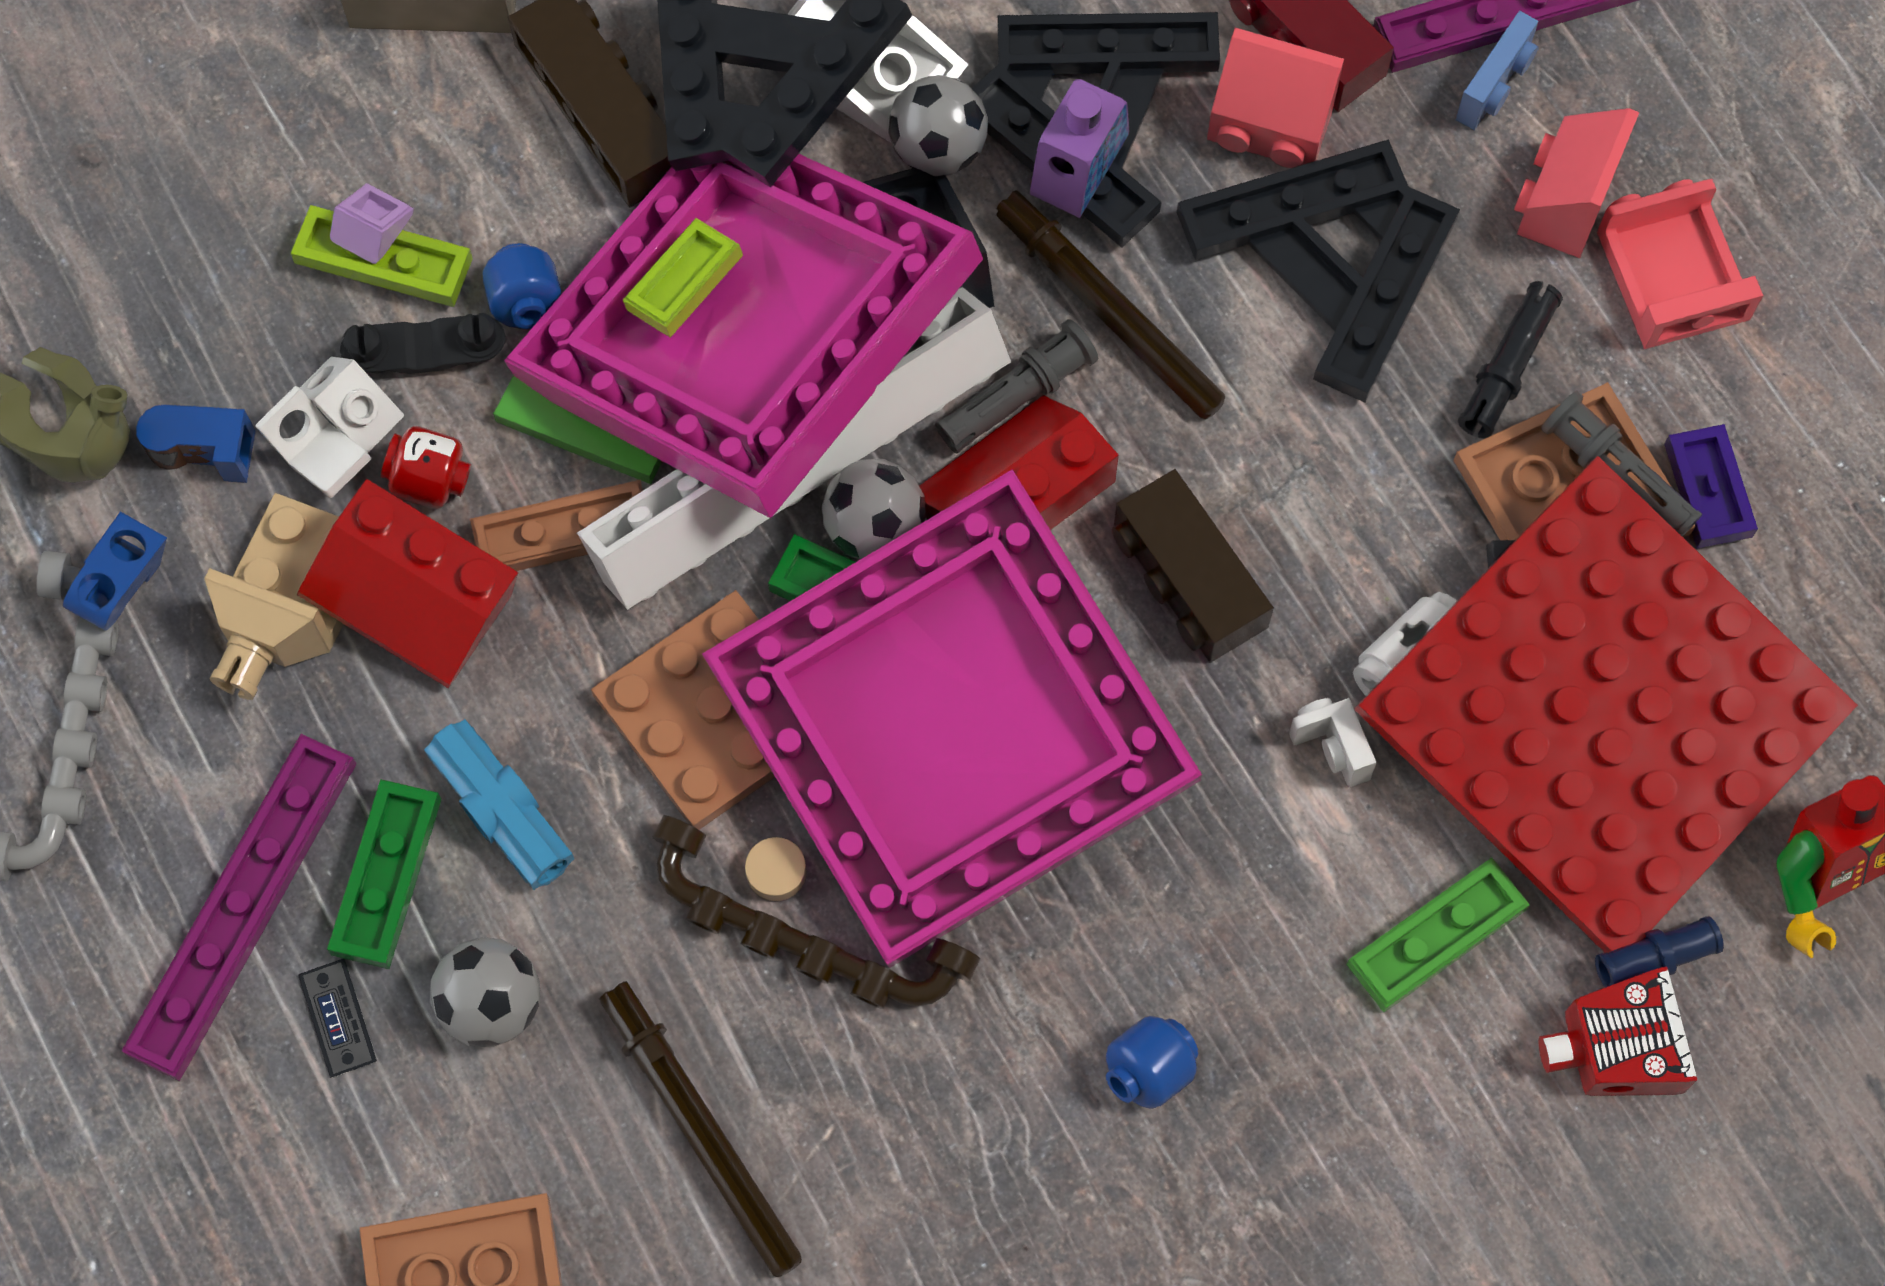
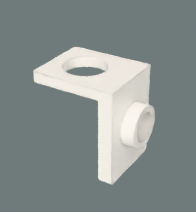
(352, 401)
(319, 450)

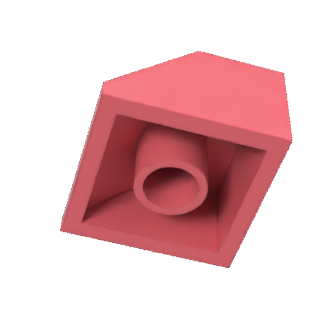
(1274, 99)
(1573, 179)

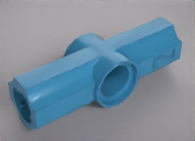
(499, 804)

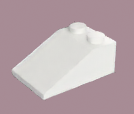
(906, 59)

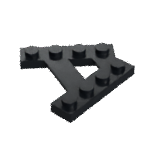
(1133, 56)
(820, 66)
(1277, 221)

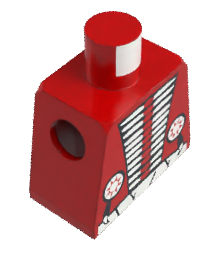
(1624, 1040)

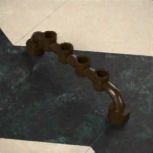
(817, 956)

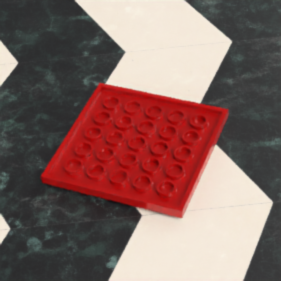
(1606, 708)

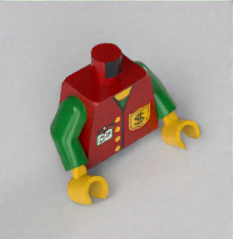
(1830, 853)

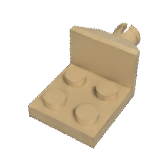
(261, 603)

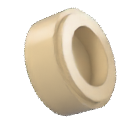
(775, 869)

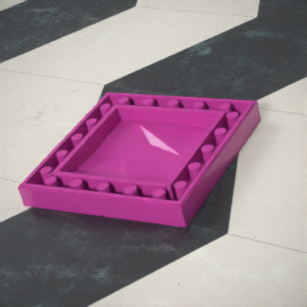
(782, 346)
(952, 718)

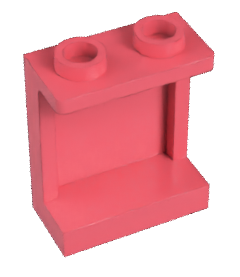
(1675, 264)

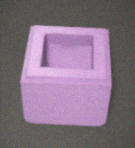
(369, 222)

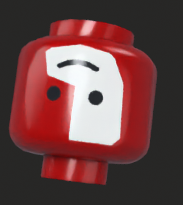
(425, 467)

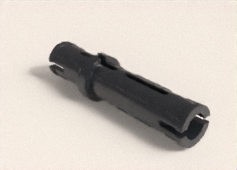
(1501, 377)

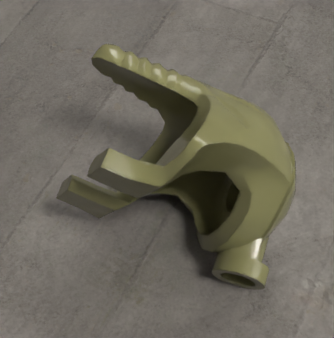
(94, 426)

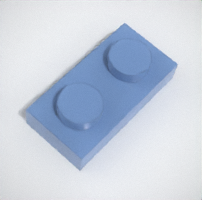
(1488, 87)

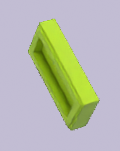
(683, 277)

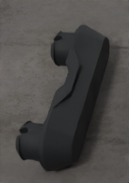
(423, 345)

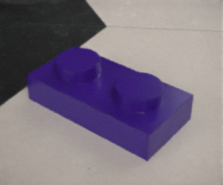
(1712, 484)

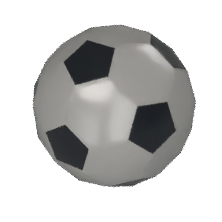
(938, 125)
(871, 506)
(485, 992)

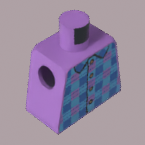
(1087, 134)

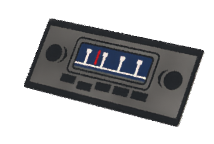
(337, 1018)

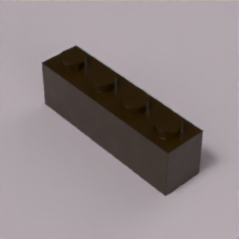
(595, 92)

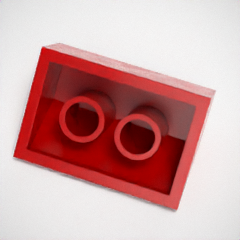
(1051, 452)
(407, 583)

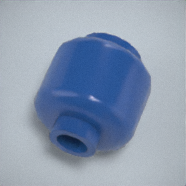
(519, 284)
(1151, 1062)

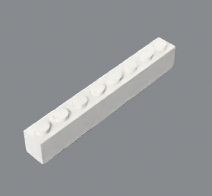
(686, 521)

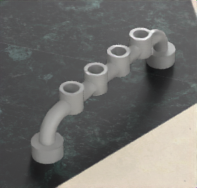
(72, 743)

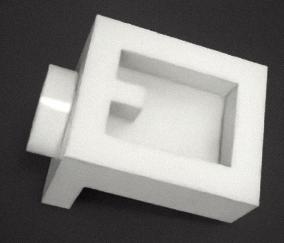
(1345, 744)

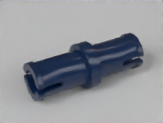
(1660, 950)

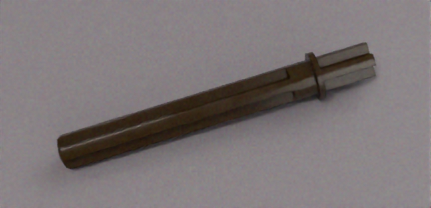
(1110, 304)
(657, 1061)

